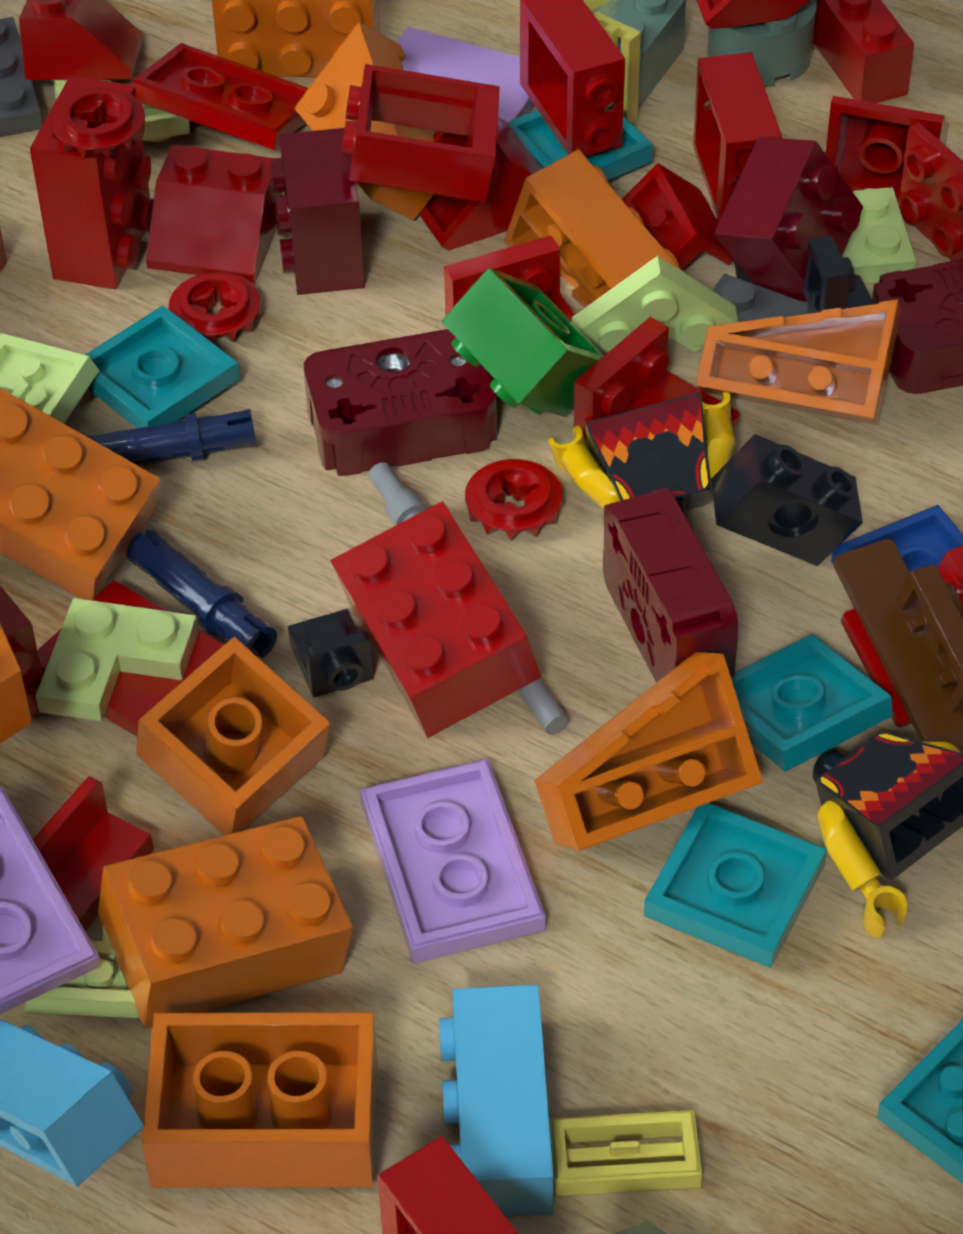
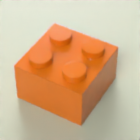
(232, 738)

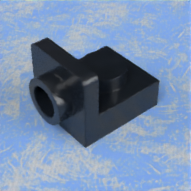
(831, 279)
(331, 652)

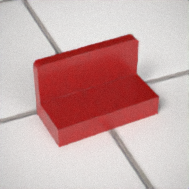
(676, 215)
(82, 841)

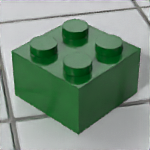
(521, 342)

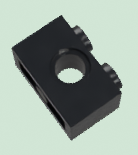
(786, 500)

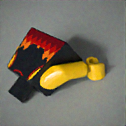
(649, 449)
(886, 813)

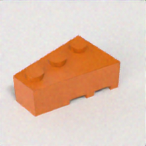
(326, 104)
(593, 227)
(807, 362)
(653, 759)

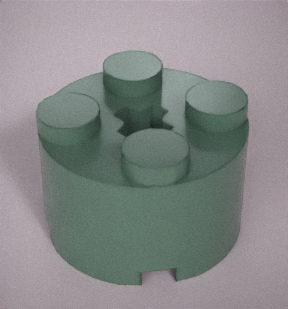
(776, 46)

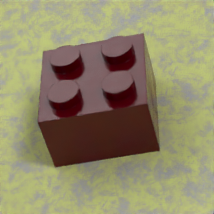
(779, 204)
(317, 212)

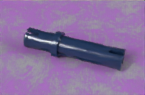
(182, 438)
(217, 607)

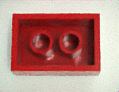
(93, 205)
(436, 619)

